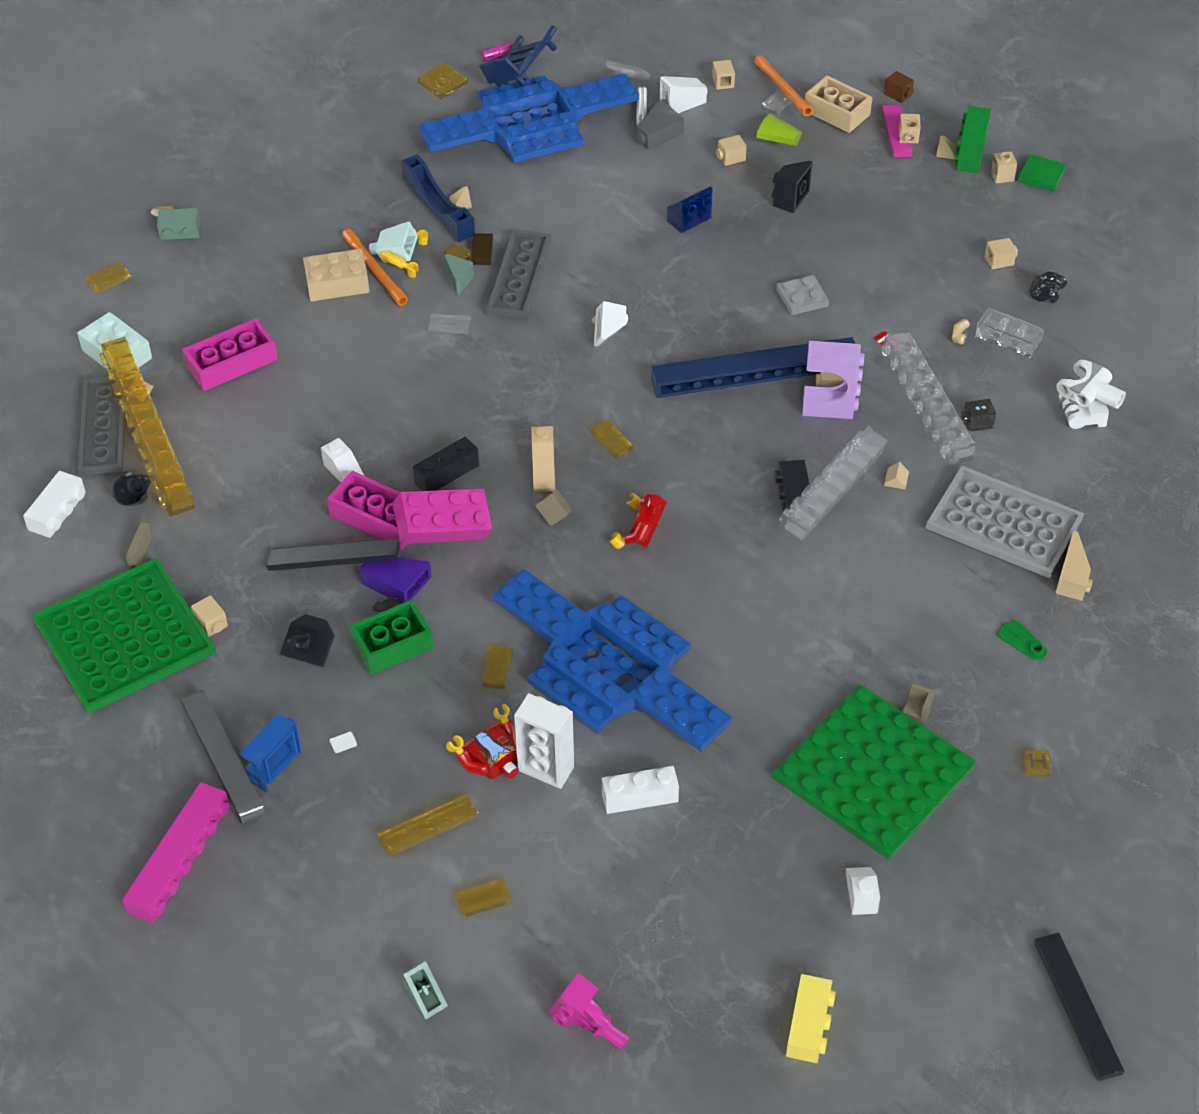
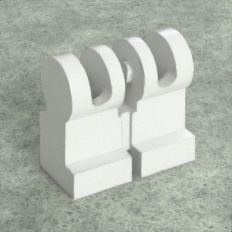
(1080, 416)

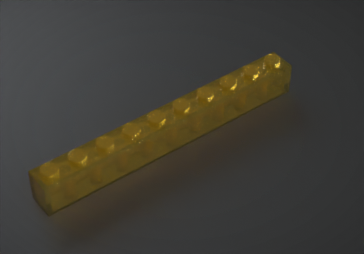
(147, 427)

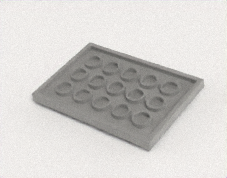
(1005, 521)

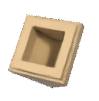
(896, 476)

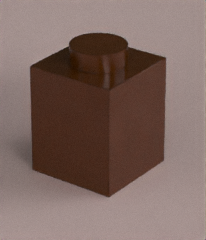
(899, 87)

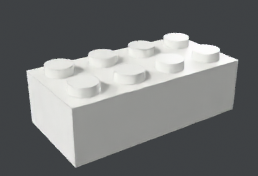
(544, 740)

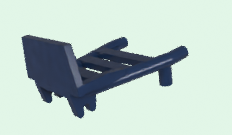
(503, 70)

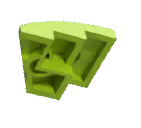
(778, 130)

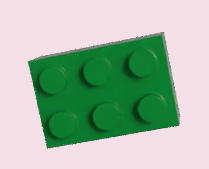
(972, 139)
(391, 637)

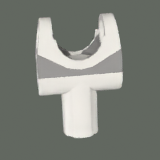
(1091, 386)

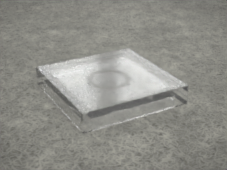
(631, 71)

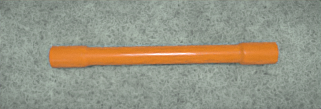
(800, 103)
(394, 291)

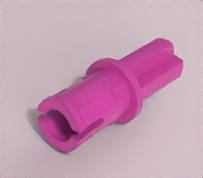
(496, 52)

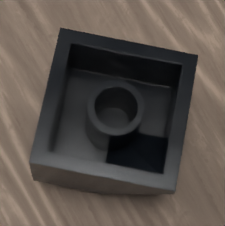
(792, 185)

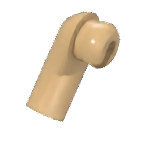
(958, 328)

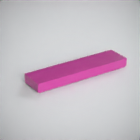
(891, 117)

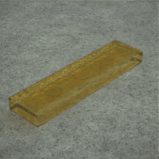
(427, 825)

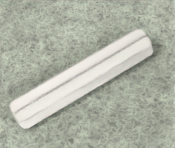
(641, 104)

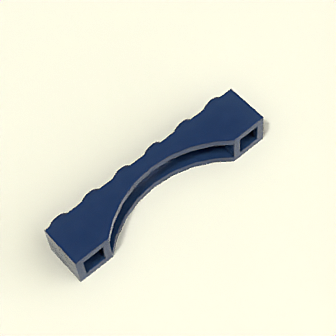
(454, 218)

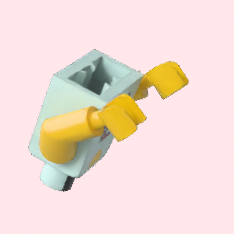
(397, 245)

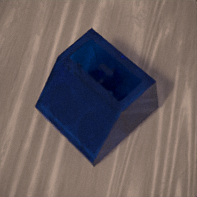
(691, 210)

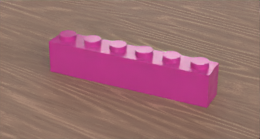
(176, 853)

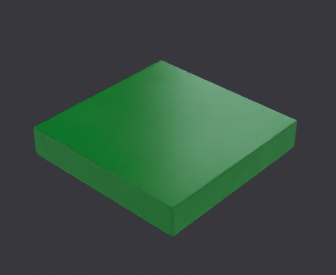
(1042, 172)

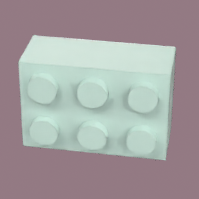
(112, 328)

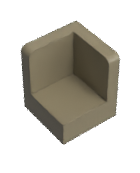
(553, 507)
(919, 703)

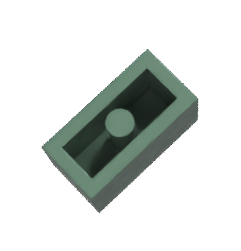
(178, 223)

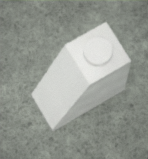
(682, 92)

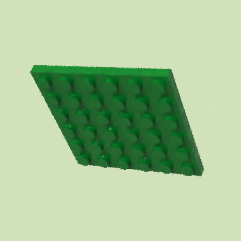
(123, 635)
(874, 771)

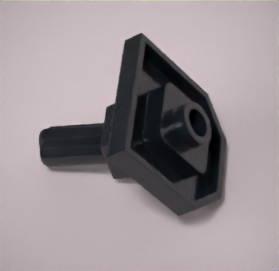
(308, 640)

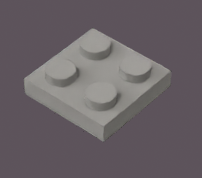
(802, 295)

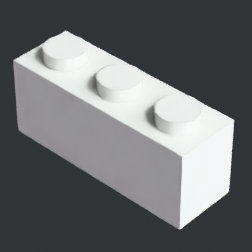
(54, 504)
(640, 789)

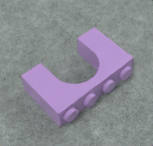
(837, 359)

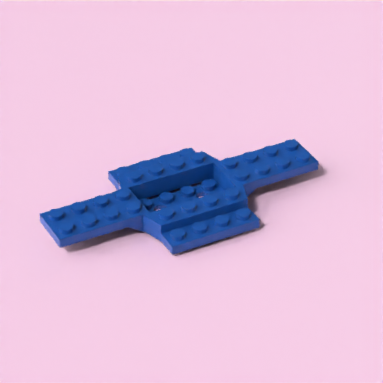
(531, 133)
(593, 684)

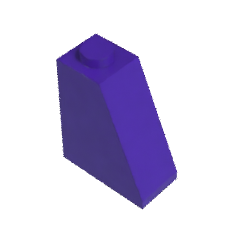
(396, 578)

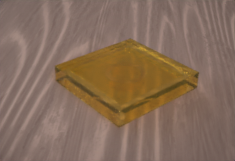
(442, 80)

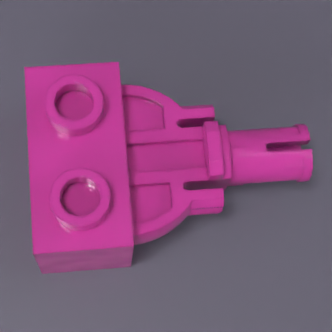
(577, 1007)

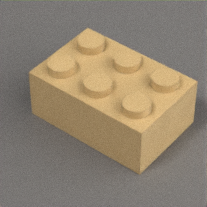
(839, 103)
(336, 275)

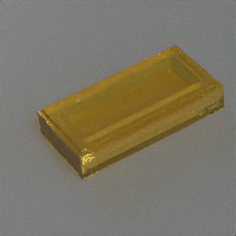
(108, 277)
(611, 439)
(497, 667)
(483, 897)

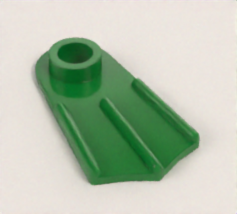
(1022, 640)

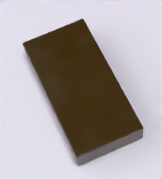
(482, 249)

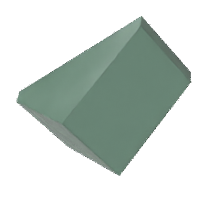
(459, 271)
(423, 990)

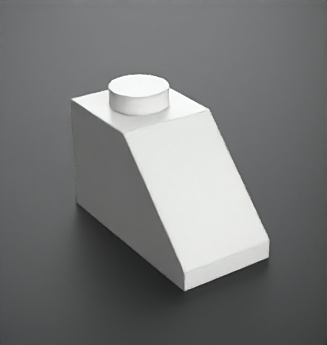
(608, 321)
(339, 459)
(863, 890)

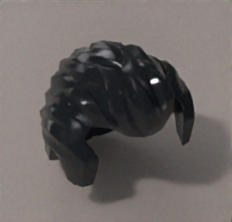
(1047, 286)
(131, 489)

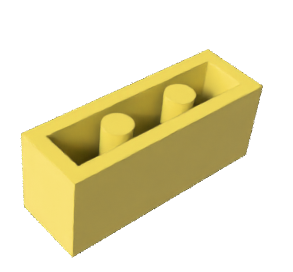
(810, 1019)

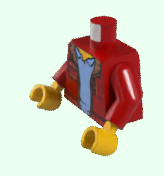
(646, 521)
(491, 750)

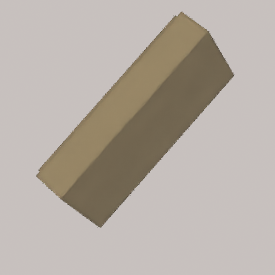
(138, 545)

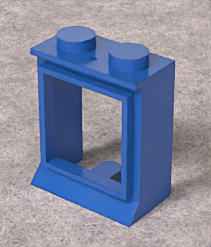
(272, 751)

